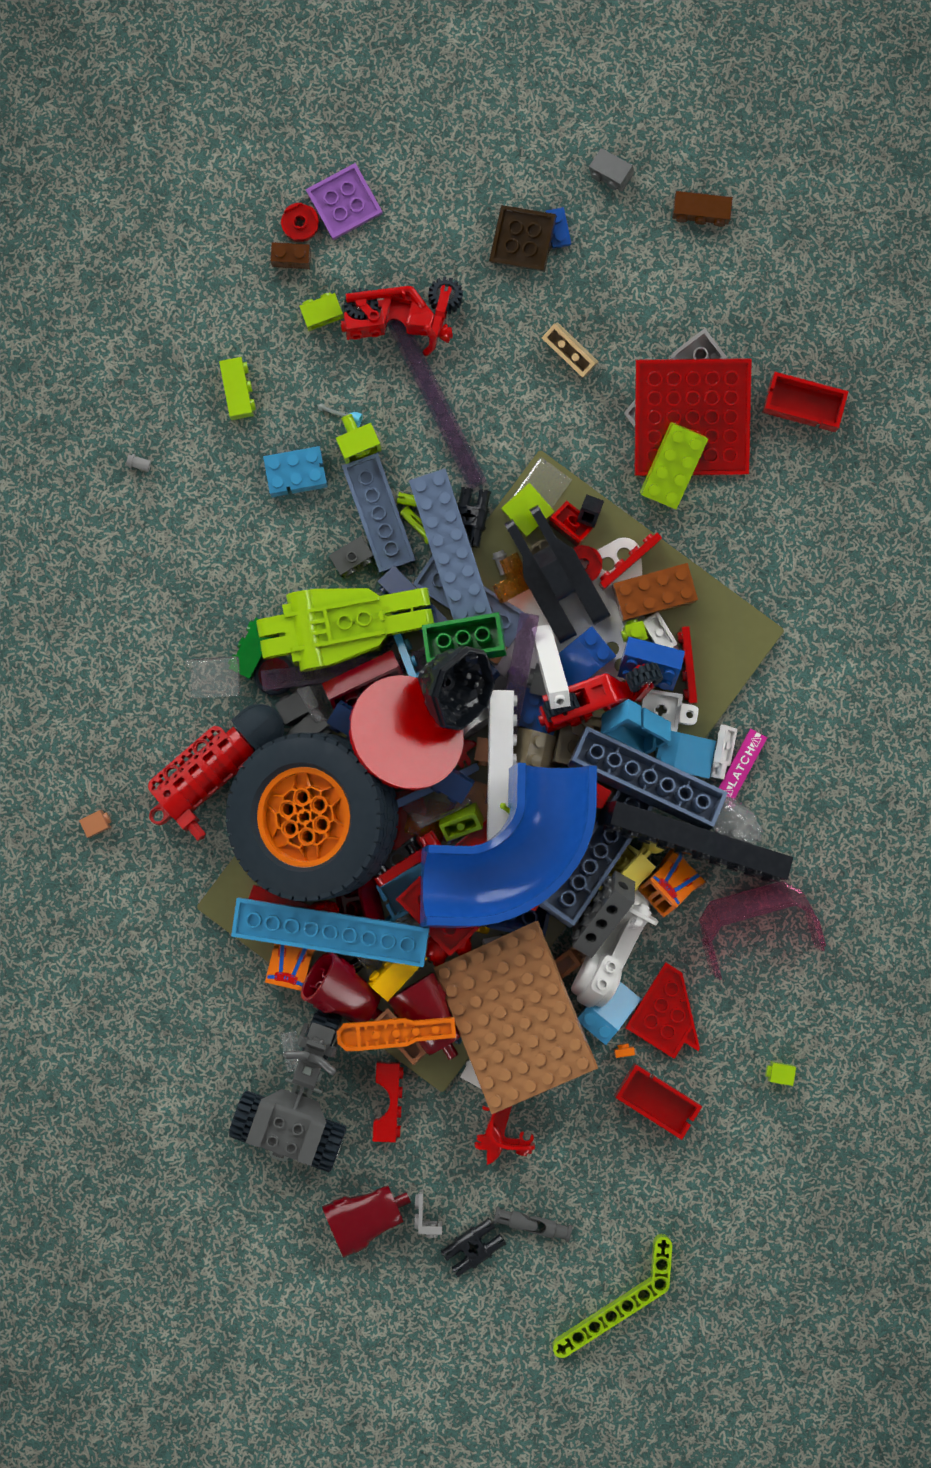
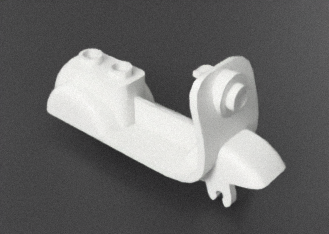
(602, 973)

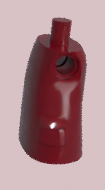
(339, 990)
(426, 1001)
(363, 1218)

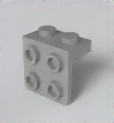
(430, 1228)

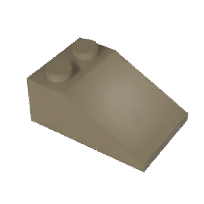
(535, 748)

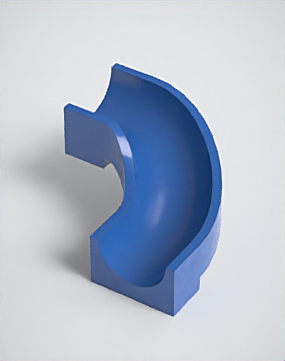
(523, 862)

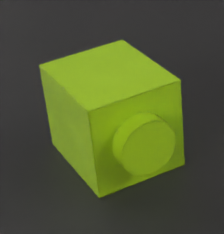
(780, 1073)

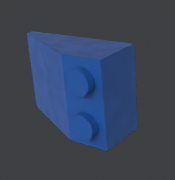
(585, 656)

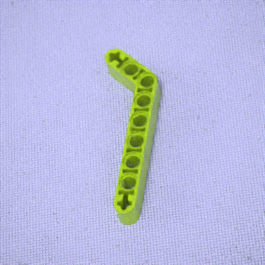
(616, 1305)

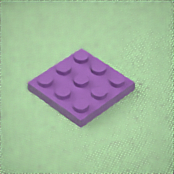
(344, 201)

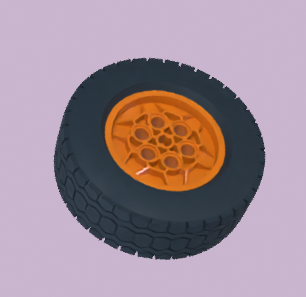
(357, 813)

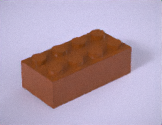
(654, 592)

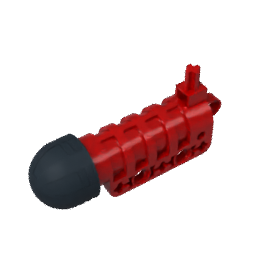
(211, 766)

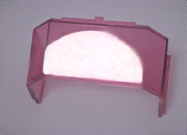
(753, 904)

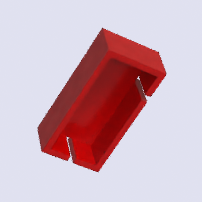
(805, 401)
(657, 1101)

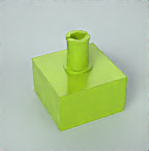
(357, 441)

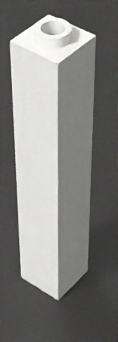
(551, 668)

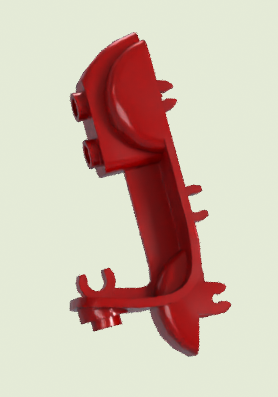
(495, 1140)

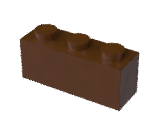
(702, 208)

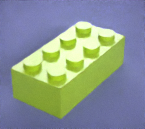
(673, 465)

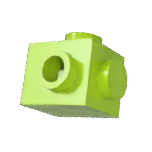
(634, 629)

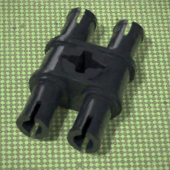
(480, 513)
(474, 1236)

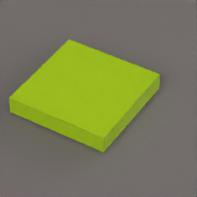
(519, 506)

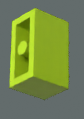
(321, 311)
(462, 822)

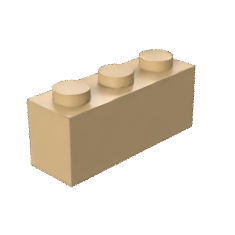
(570, 349)

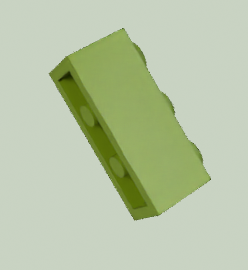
(237, 388)

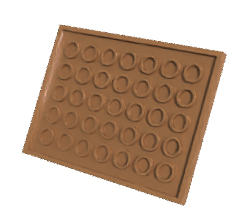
(515, 1018)

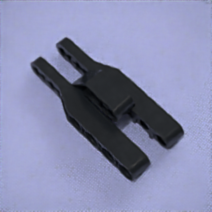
(556, 575)

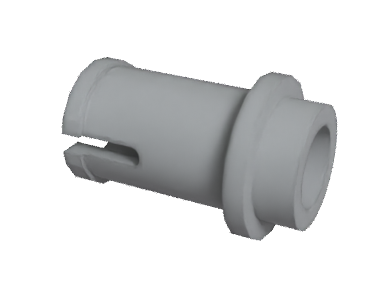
(137, 462)
(497, 557)

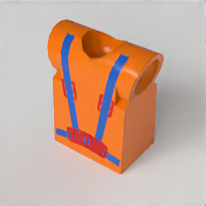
(670, 883)
(289, 966)

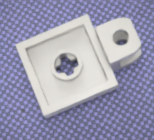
(673, 705)

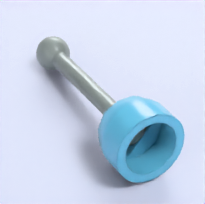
(356, 416)

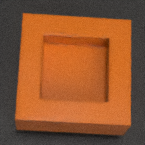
(624, 1050)

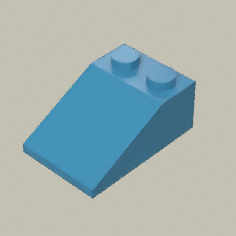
(688, 754)
(607, 1020)

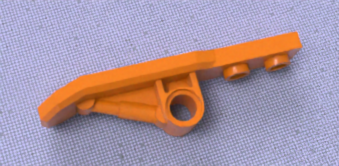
(393, 1033)

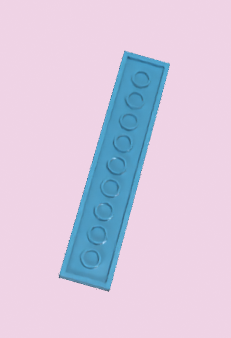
(330, 932)

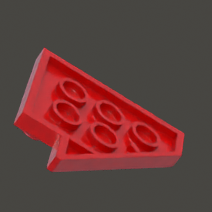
(665, 1014)

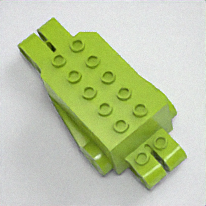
(340, 624)

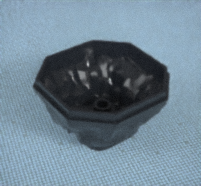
(457, 686)

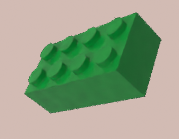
(478, 632)

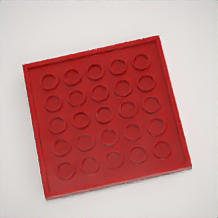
(701, 396)

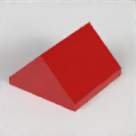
(565, 523)

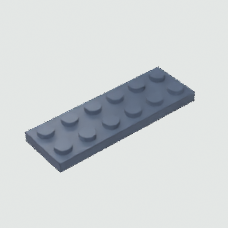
(378, 513)
(510, 614)

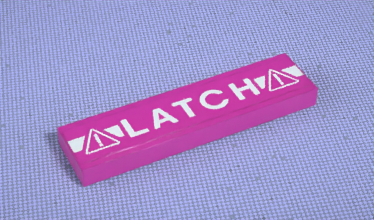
(742, 763)

